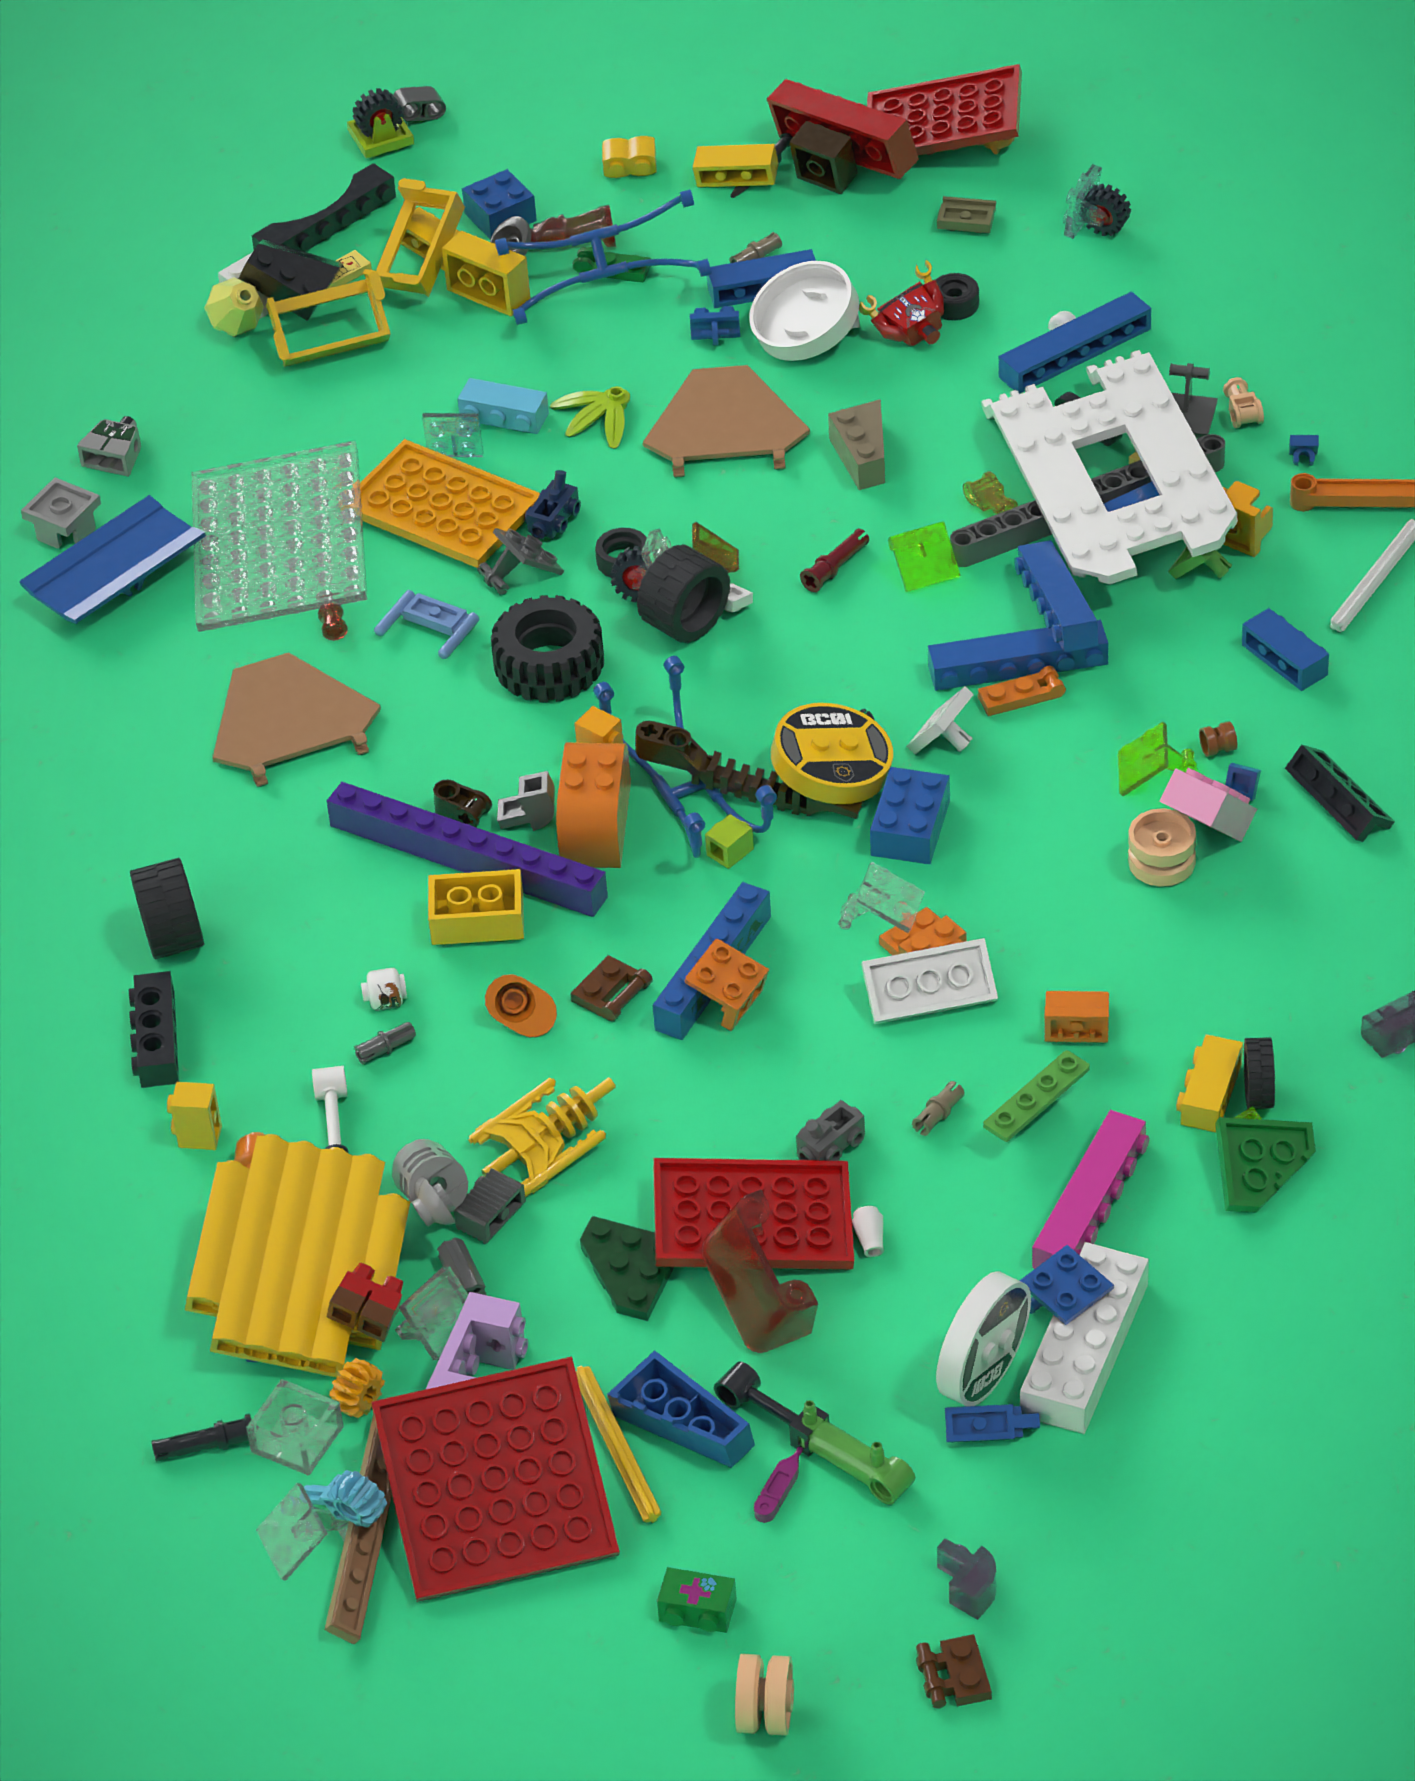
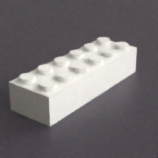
(1079, 1356)

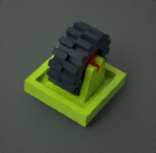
(379, 124)

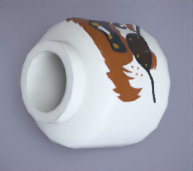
(384, 989)

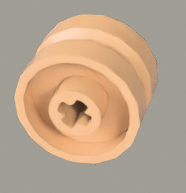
(1162, 847)
(768, 1694)

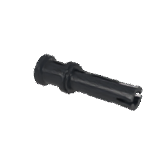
(218, 1436)

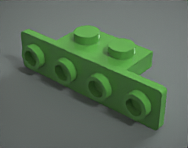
(1036, 1096)

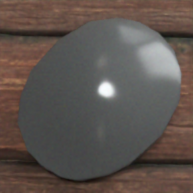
(514, 230)

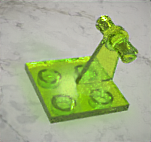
(924, 556)
(1148, 757)

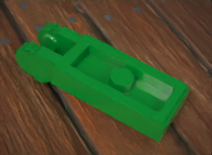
(587, 262)

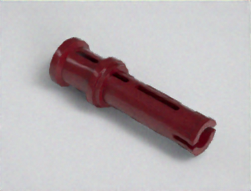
(827, 565)

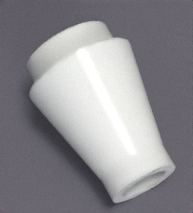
(869, 1228)

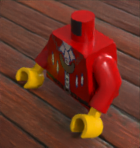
(910, 315)

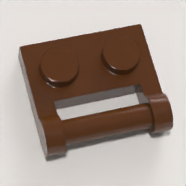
(605, 982)

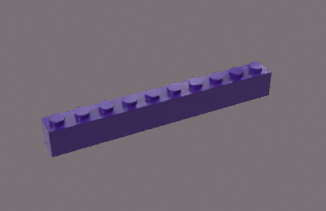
(466, 847)

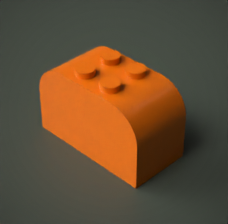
(593, 803)

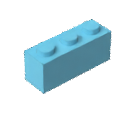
(504, 405)

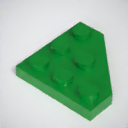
(1260, 1158)

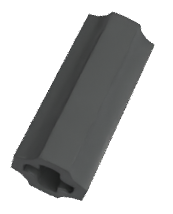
(456, 1255)

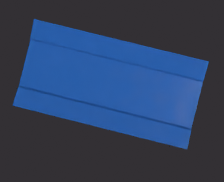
(111, 560)

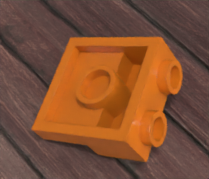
(926, 933)

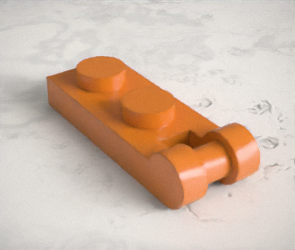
(1021, 691)

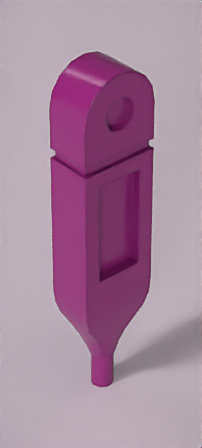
(777, 1488)

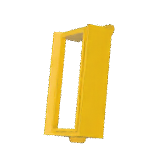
(415, 195)
(370, 285)

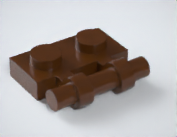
(964, 1668)

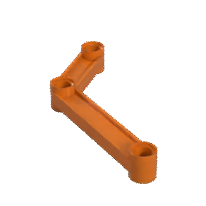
(1310, 492)

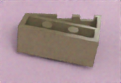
(859, 442)

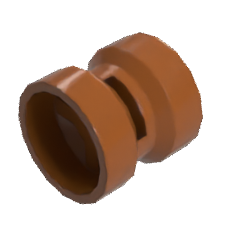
(1218, 738)

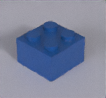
(497, 199)

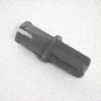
(384, 1042)

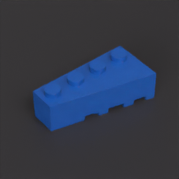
(680, 1410)

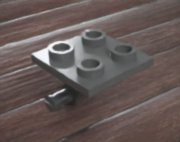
(1196, 409)
(517, 550)

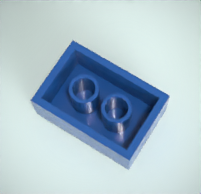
(910, 815)

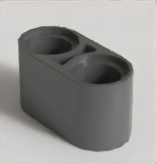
(420, 103)

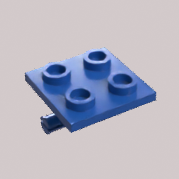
(1066, 1285)

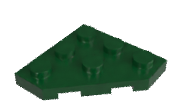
(625, 1265)

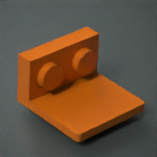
(729, 980)
(1077, 1016)

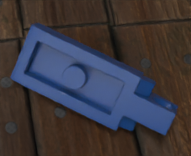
(987, 1423)

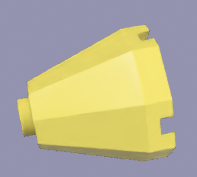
(234, 307)

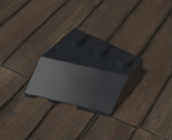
(288, 273)

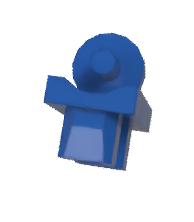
(714, 324)

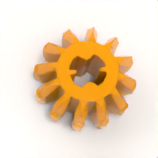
(357, 1387)

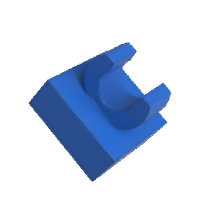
(1303, 445)
(1243, 779)

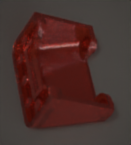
(761, 1308)

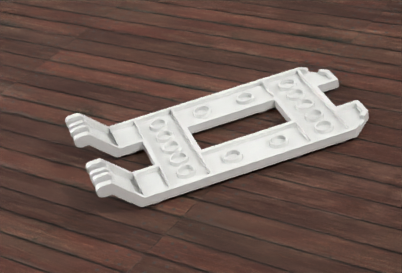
(1134, 403)

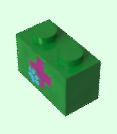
(696, 1600)

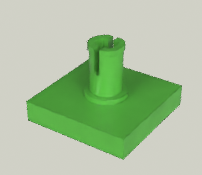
(1212, 559)

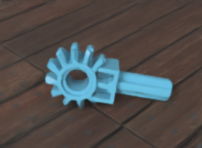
(350, 1498)

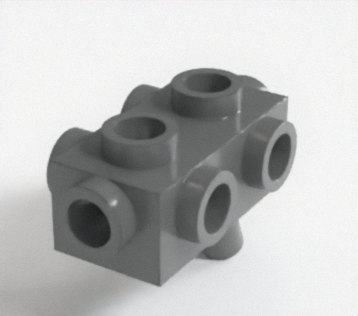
(831, 1133)

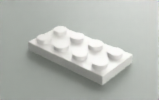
(929, 981)

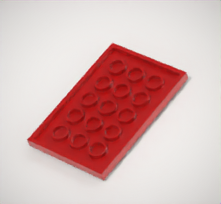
(957, 108)
(806, 1199)

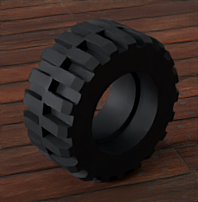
(548, 673)

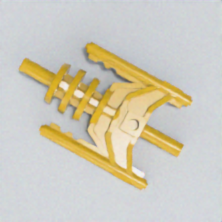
(537, 1137)

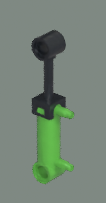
(815, 1434)

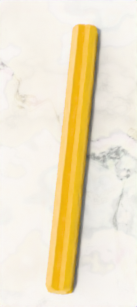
(617, 1445)

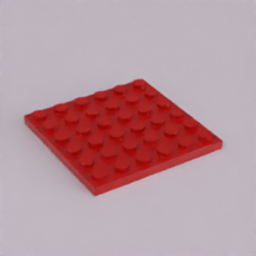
(494, 1479)

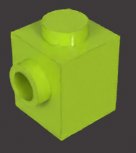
(729, 841)

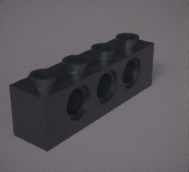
(155, 1029)

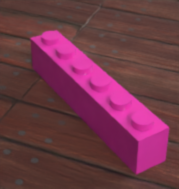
(1093, 1186)

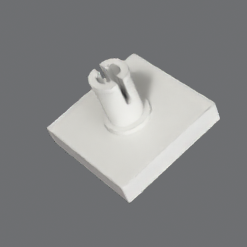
(942, 723)

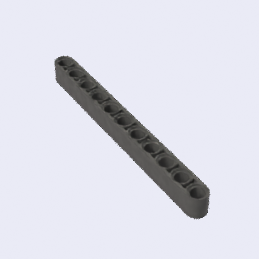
(1027, 523)

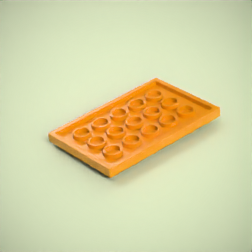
(442, 502)

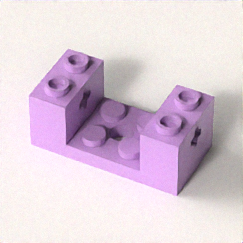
(485, 1332)

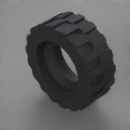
(1259, 1073)

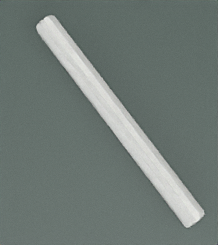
(1374, 577)

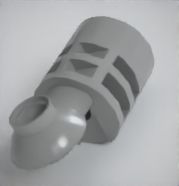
(430, 1180)

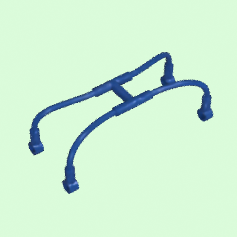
(603, 270)
(693, 822)

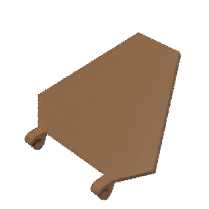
(723, 416)
(285, 711)

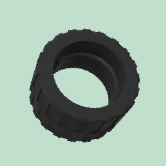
(683, 593)
(167, 908)

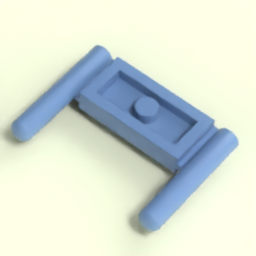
(433, 615)

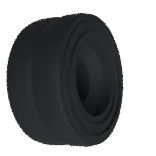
(967, 295)

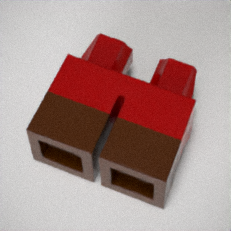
(381, 1301)

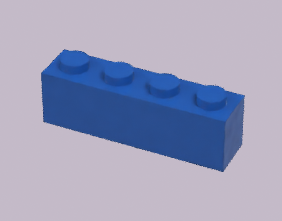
(742, 280)

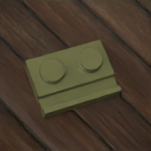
(966, 214)

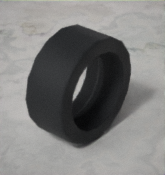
(613, 540)

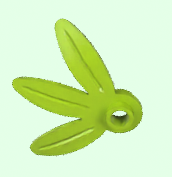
(611, 401)

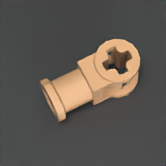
(1243, 405)

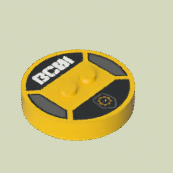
(831, 753)

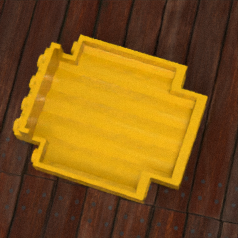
(281, 1246)

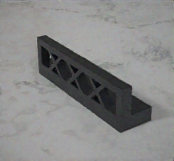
(1337, 792)

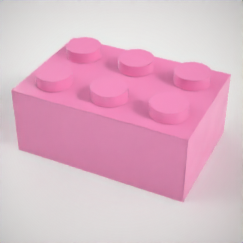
(1209, 802)

